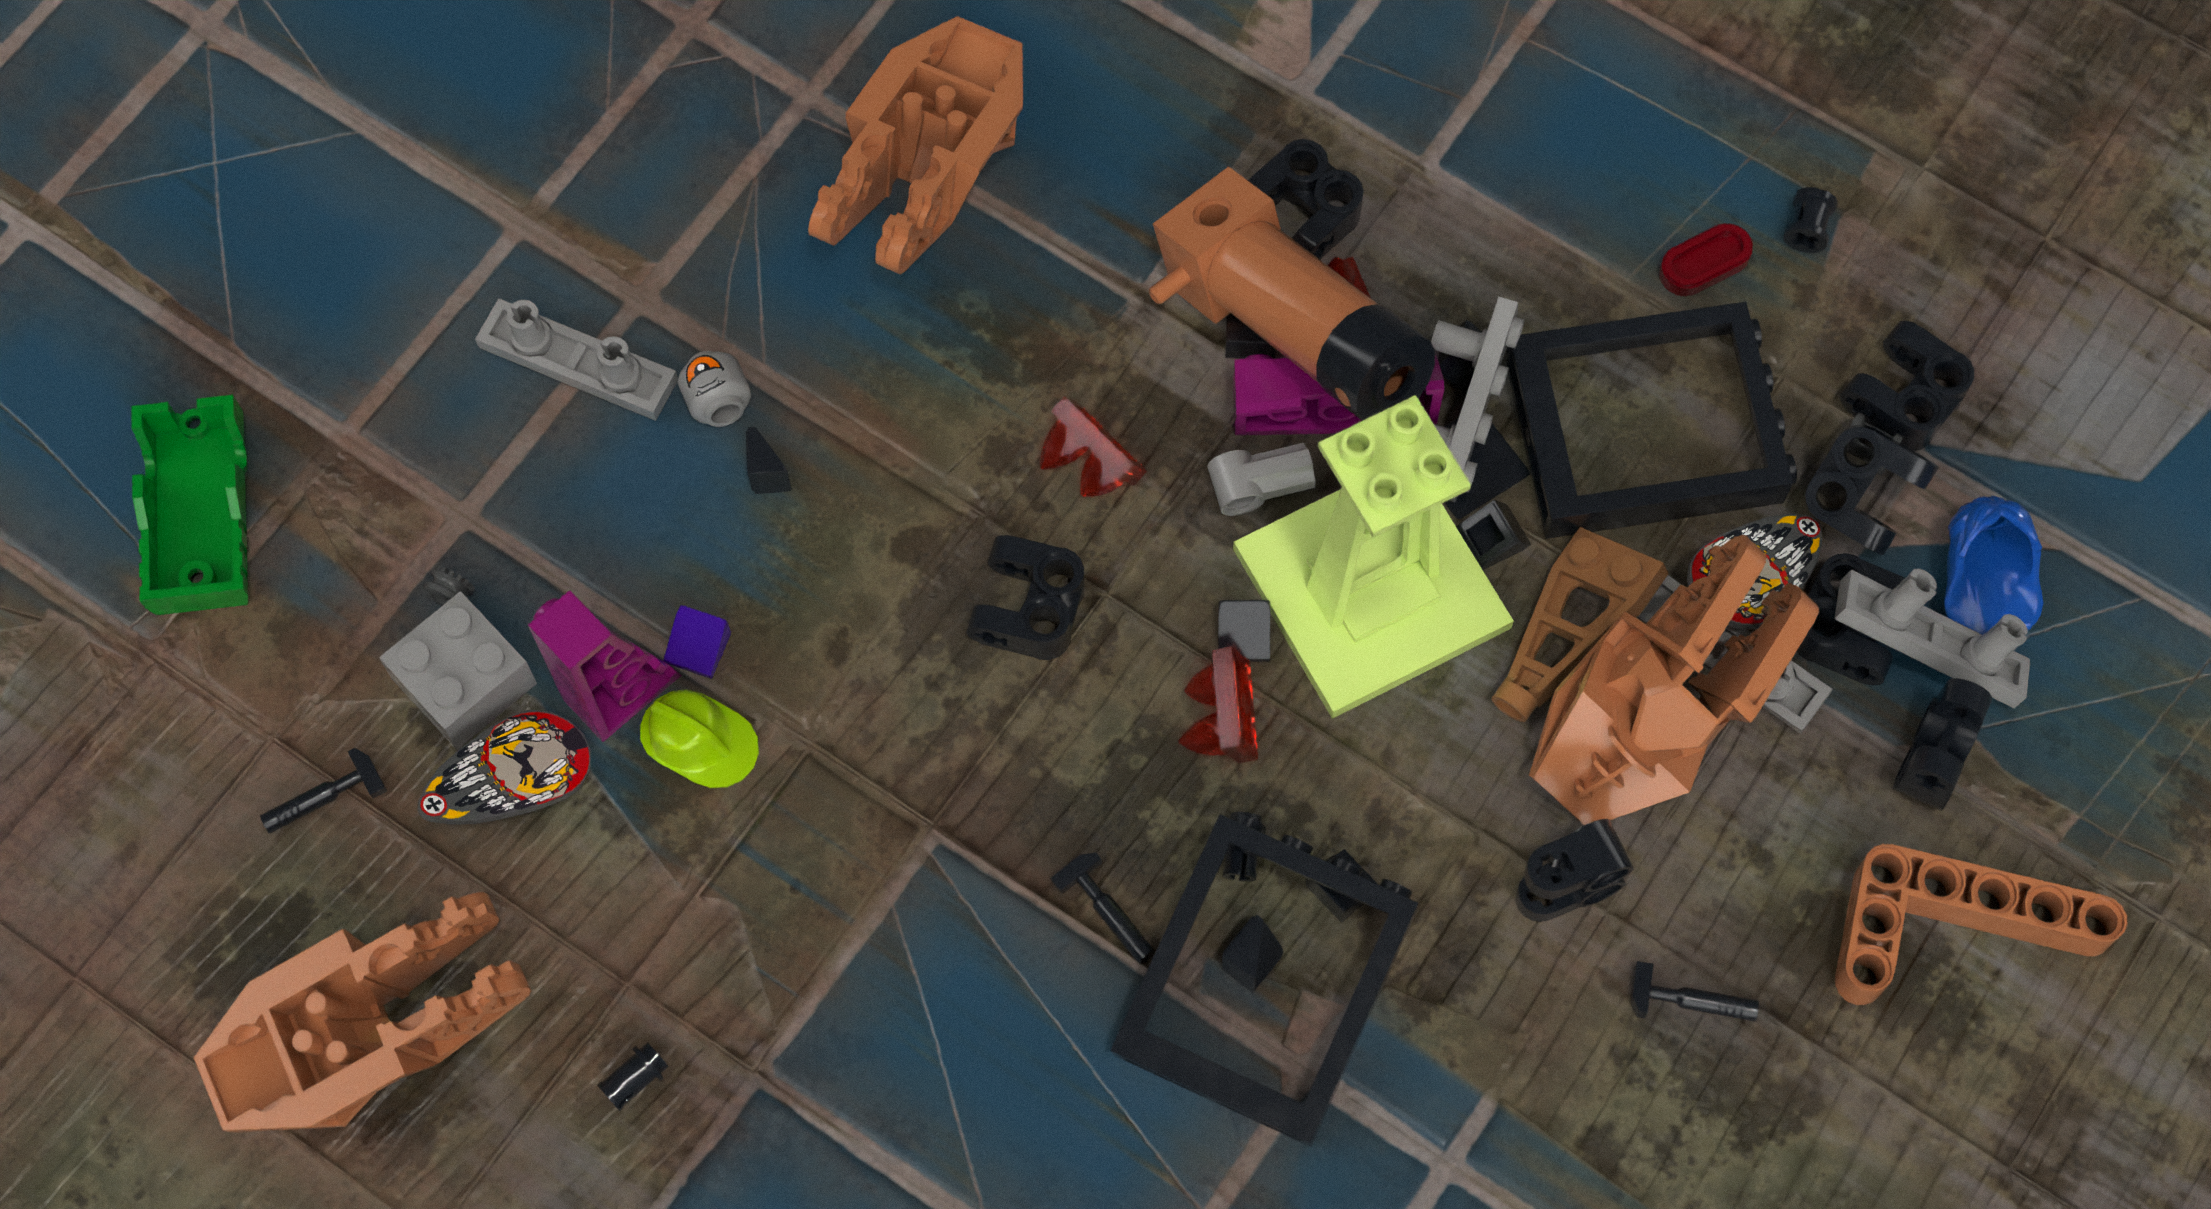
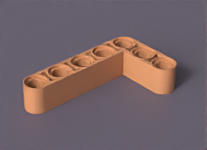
(1962, 908)

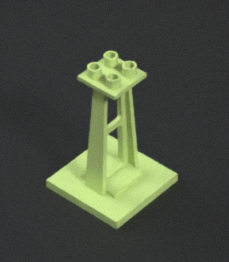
(1376, 572)

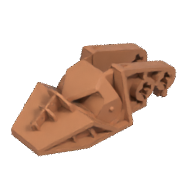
(930, 120)
(1624, 723)
(314, 1034)

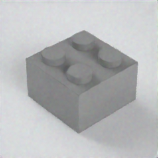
(458, 670)

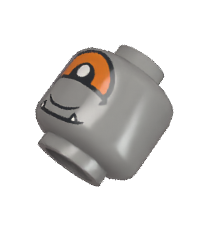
(714, 388)

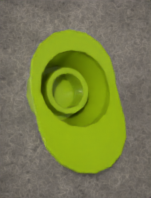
(699, 739)

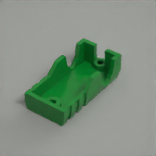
(191, 506)

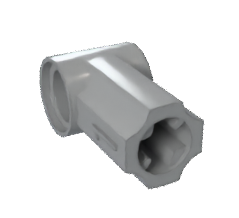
(1248, 480)

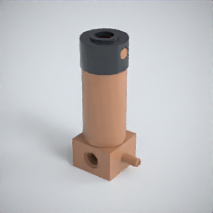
(1233, 258)

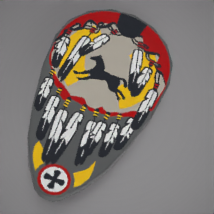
(1791, 550)
(509, 771)

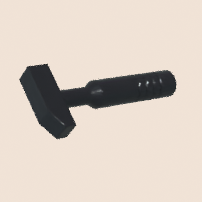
(325, 793)
(1104, 904)
(1687, 997)

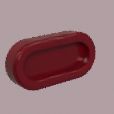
(1705, 259)

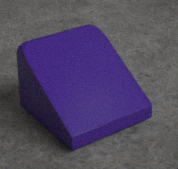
(697, 641)

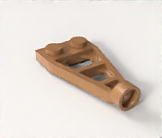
(1595, 565)

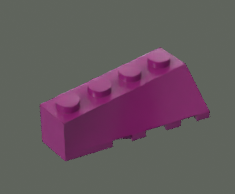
(1284, 400)
(595, 668)

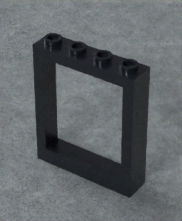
(1545, 445)
(1220, 1083)

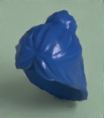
(1992, 565)

